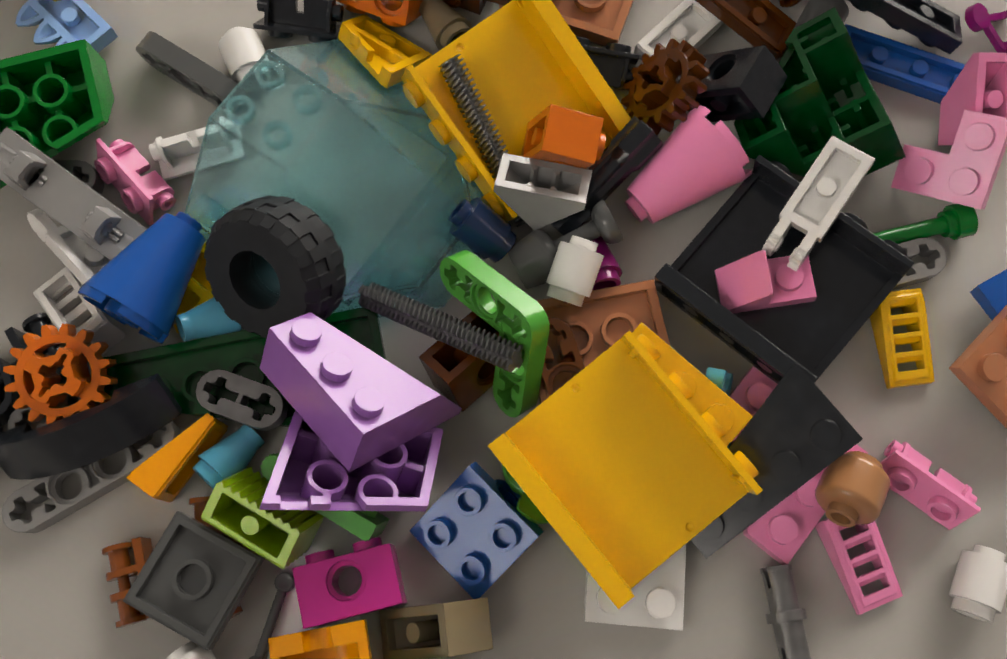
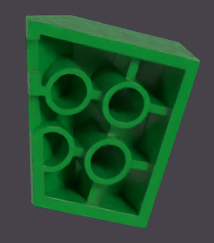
(55, 95)

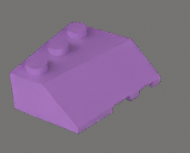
(314, 479)

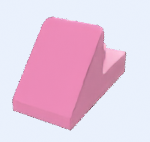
(763, 283)

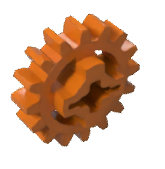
(42, 370)

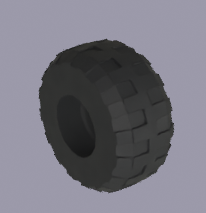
(274, 264)

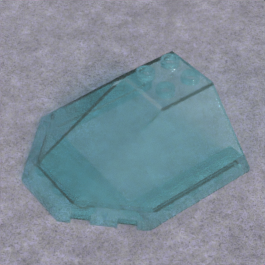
(349, 149)

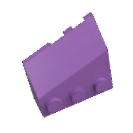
(349, 392)

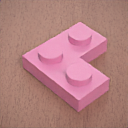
(963, 174)

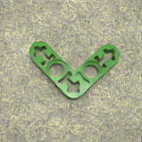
(513, 316)

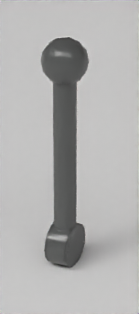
(284, 583)

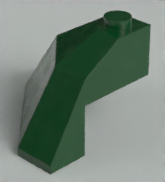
(821, 99)

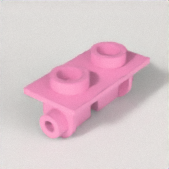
(121, 167)
(937, 495)

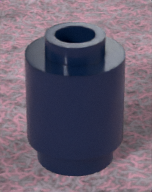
(481, 229)

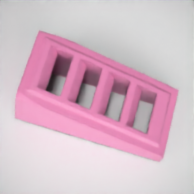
(844, 566)

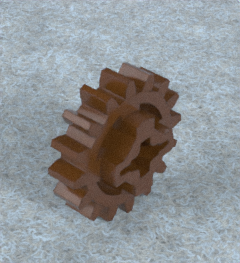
(666, 85)

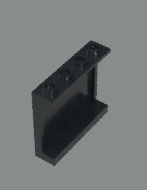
(848, 268)

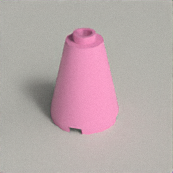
(688, 168)

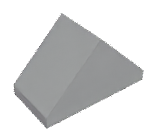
(541, 189)

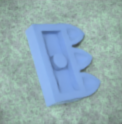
(65, 23)

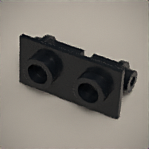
(316, 22)
(612, 61)

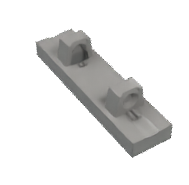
(65, 196)

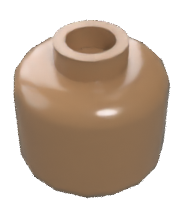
(853, 489)

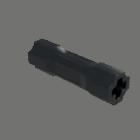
(625, 155)

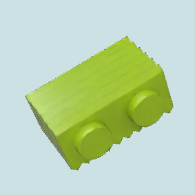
(273, 534)

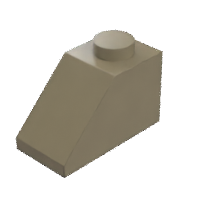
(436, 630)

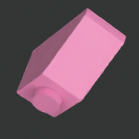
(977, 88)

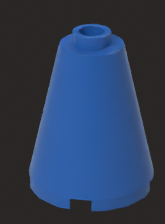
(149, 276)

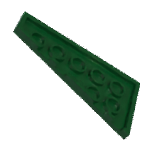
(237, 352)

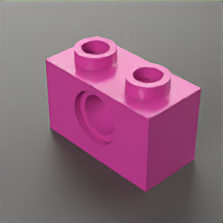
(319, 589)

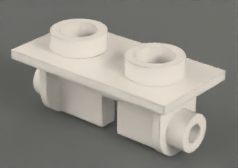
(178, 153)

